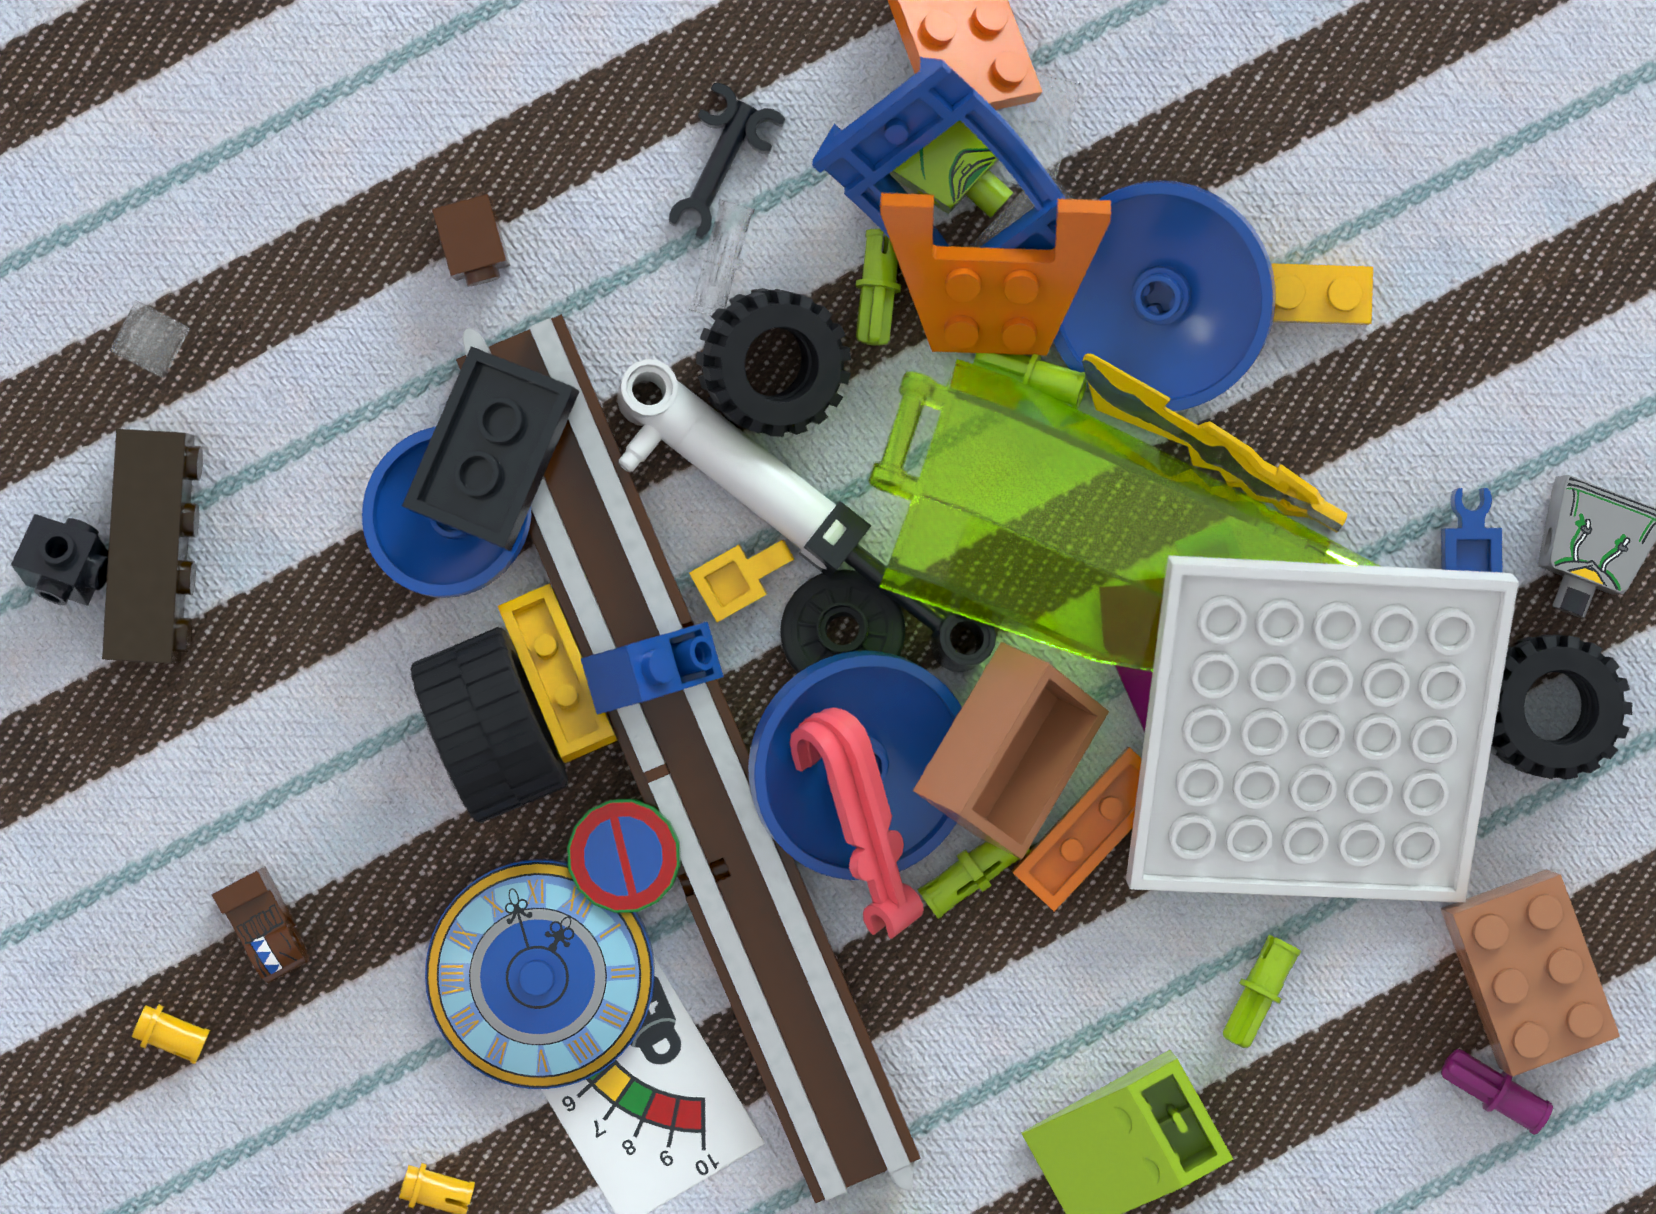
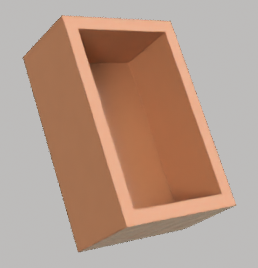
(1011, 750)
(1530, 972)

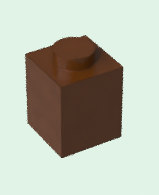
(472, 240)

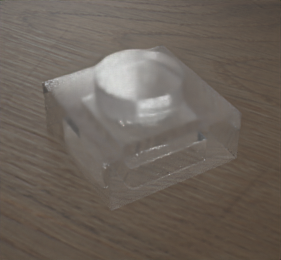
(149, 339)

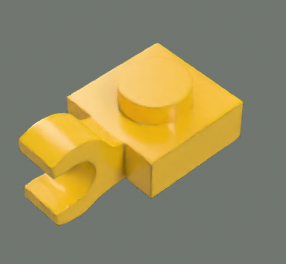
(734, 580)

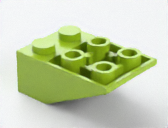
(1128, 1141)

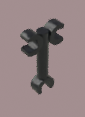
(738, 121)

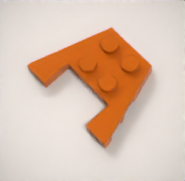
(992, 295)

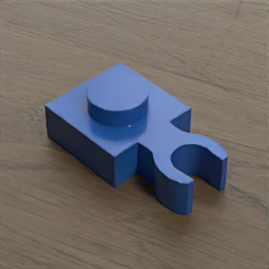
(1471, 544)

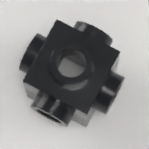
(62, 560)

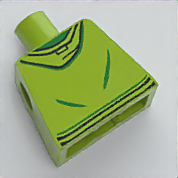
(953, 168)

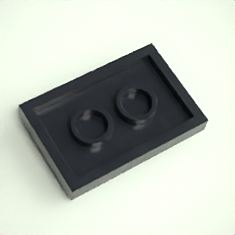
(491, 448)

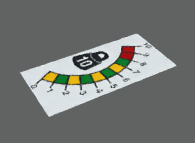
(656, 1113)

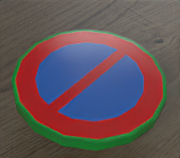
(624, 855)

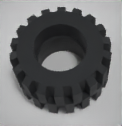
(819, 371)
(1600, 713)

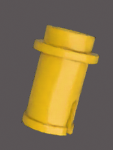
(170, 1033)
(436, 1190)

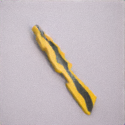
(1208, 444)

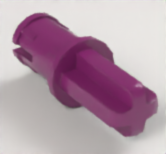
(1497, 1091)

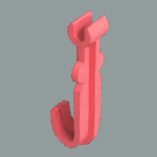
(862, 813)

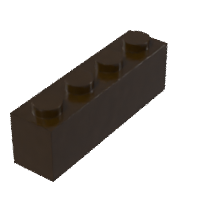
(150, 546)

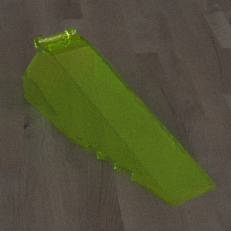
(1059, 518)

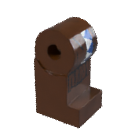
(263, 924)

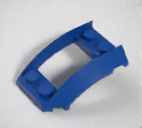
(911, 119)

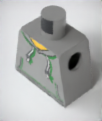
(1593, 541)

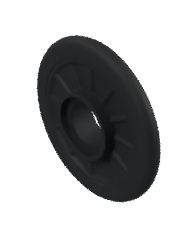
(826, 598)

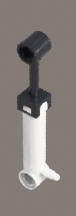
(821, 529)

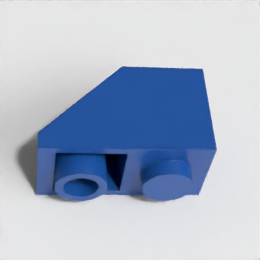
(652, 668)

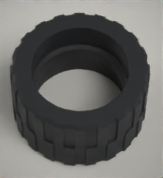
(488, 725)

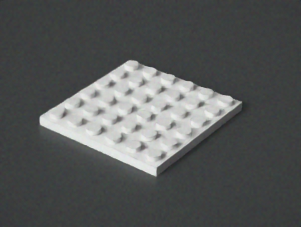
(1319, 729)

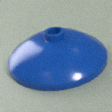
(417, 549)

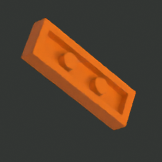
(1083, 833)

